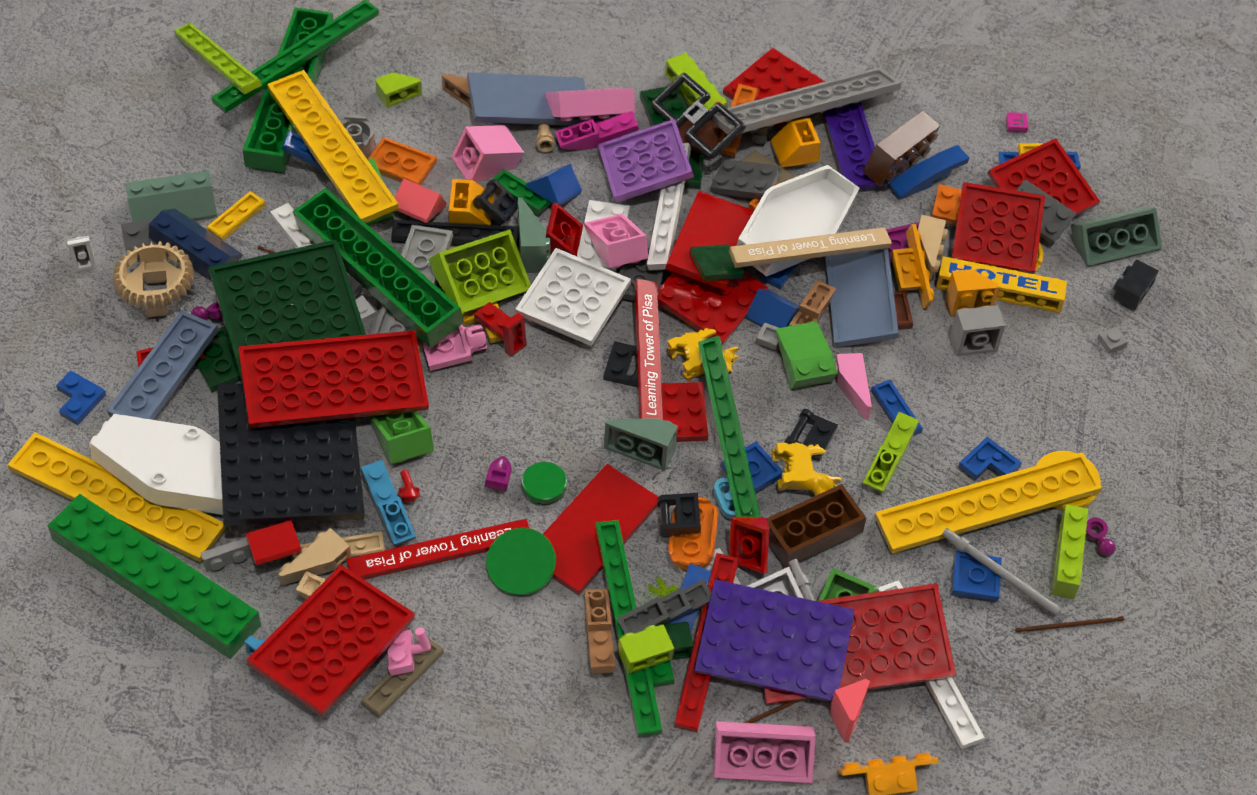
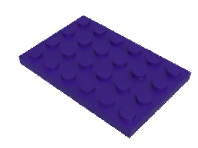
(774, 640)

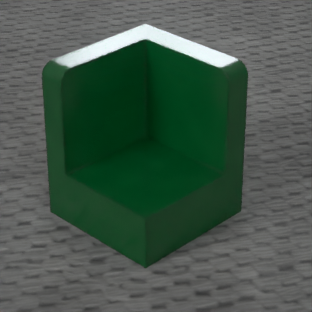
(681, 639)

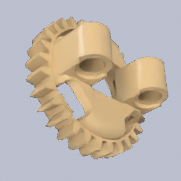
(155, 270)

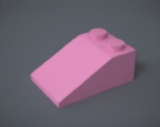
(617, 240)

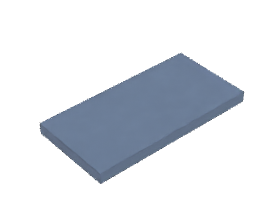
(518, 97)
(863, 299)

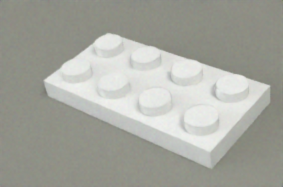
(595, 211)

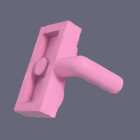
(402, 651)

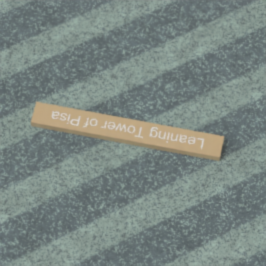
(809, 247)

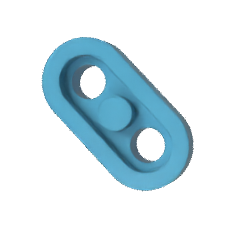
(724, 499)

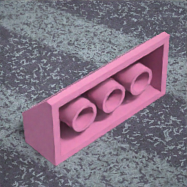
(591, 102)
(764, 752)

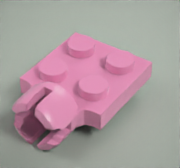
(456, 347)

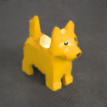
(688, 346)
(799, 468)

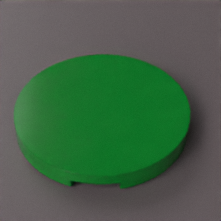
(521, 562)

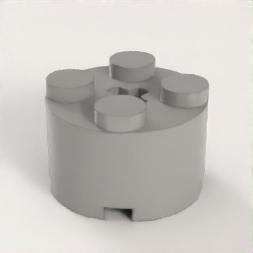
(361, 132)

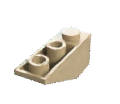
(932, 234)
(320, 557)

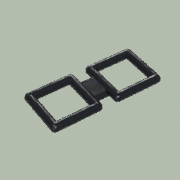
(698, 115)

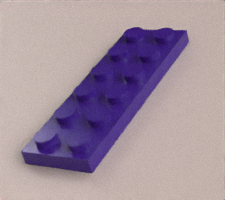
(851, 142)

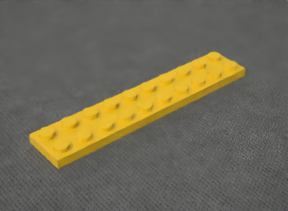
(333, 147)
(75, 474)
(988, 502)

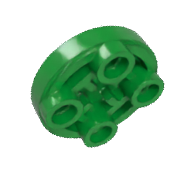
(544, 483)

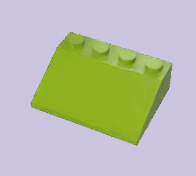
(481, 271)

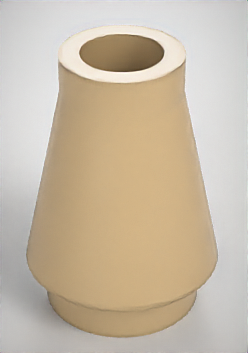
(545, 141)

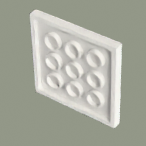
(573, 296)

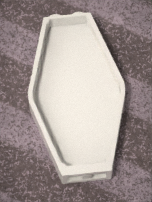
(799, 209)
(162, 461)

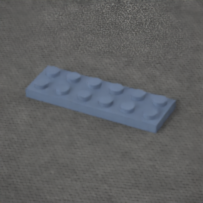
(164, 367)

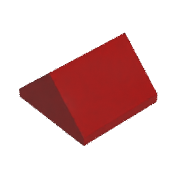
(563, 231)
(273, 542)
(750, 542)

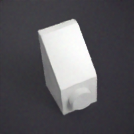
(81, 253)

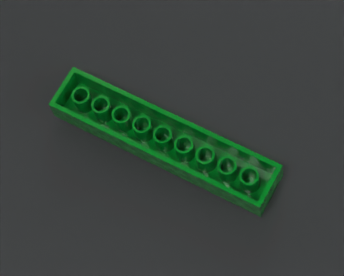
(270, 123)
(380, 268)
(155, 576)

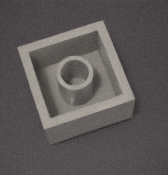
(977, 330)

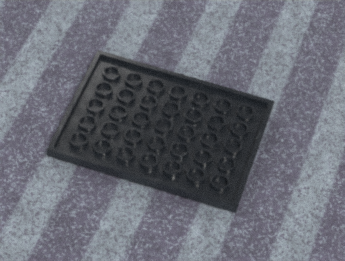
(286, 469)

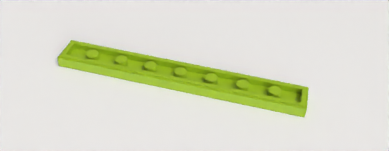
(217, 58)

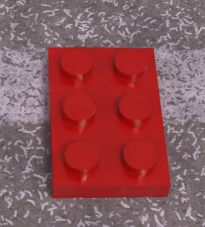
(685, 407)

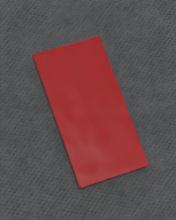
(707, 224)
(574, 534)

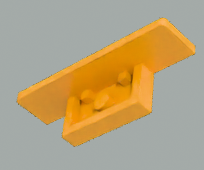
(911, 268)
(890, 776)

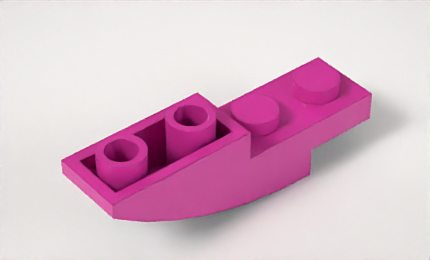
(590, 134)

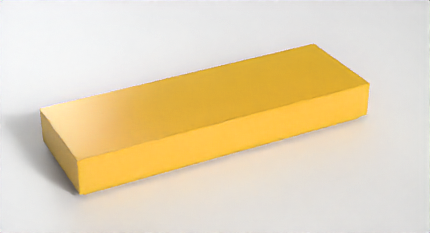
(236, 215)

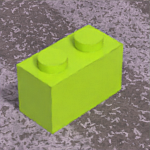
(645, 648)

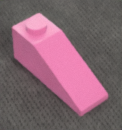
(853, 381)

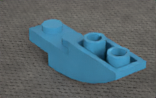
(387, 503)

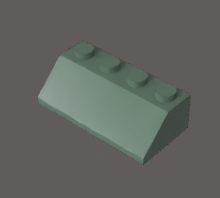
(185, 192)
(1117, 235)

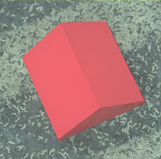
(418, 201)
(847, 707)

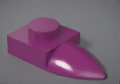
(498, 474)

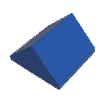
(556, 185)
(771, 309)

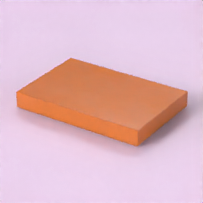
(402, 162)

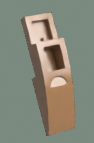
(599, 631)

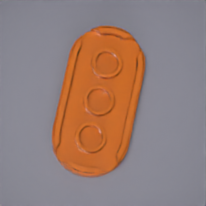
(695, 547)

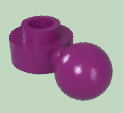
(212, 311)
(1106, 546)

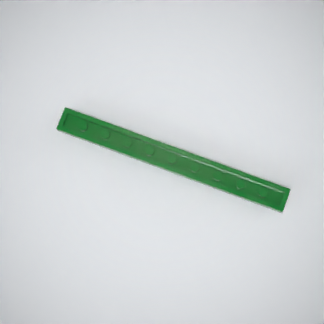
(299, 53)
(729, 428)
(623, 601)

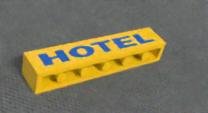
(1014, 286)

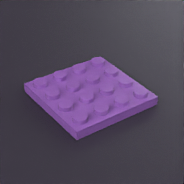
(645, 161)

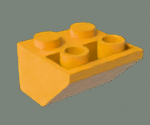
(796, 144)
(461, 203)
(969, 291)

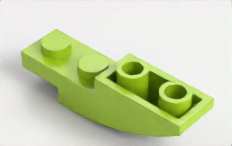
(891, 452)

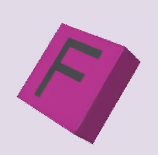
(1017, 122)

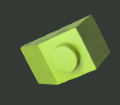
(397, 88)

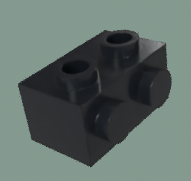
(1135, 284)

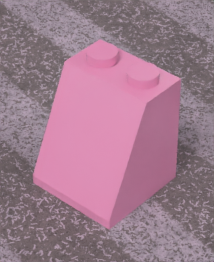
(486, 151)

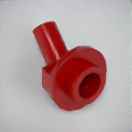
(408, 492)

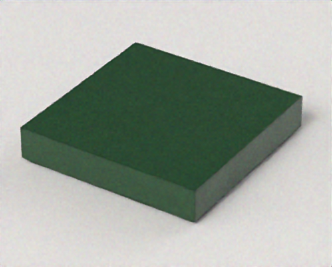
(715, 262)

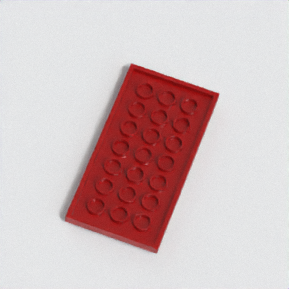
(332, 378)
(892, 640)

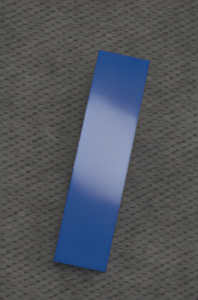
(926, 172)

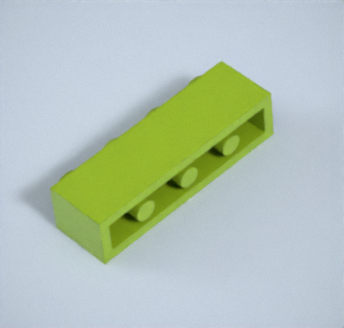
(684, 64)
(1070, 551)

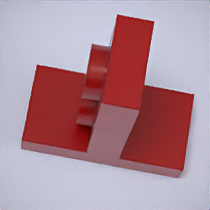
(507, 328)

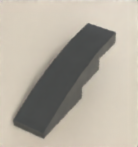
(666, 609)

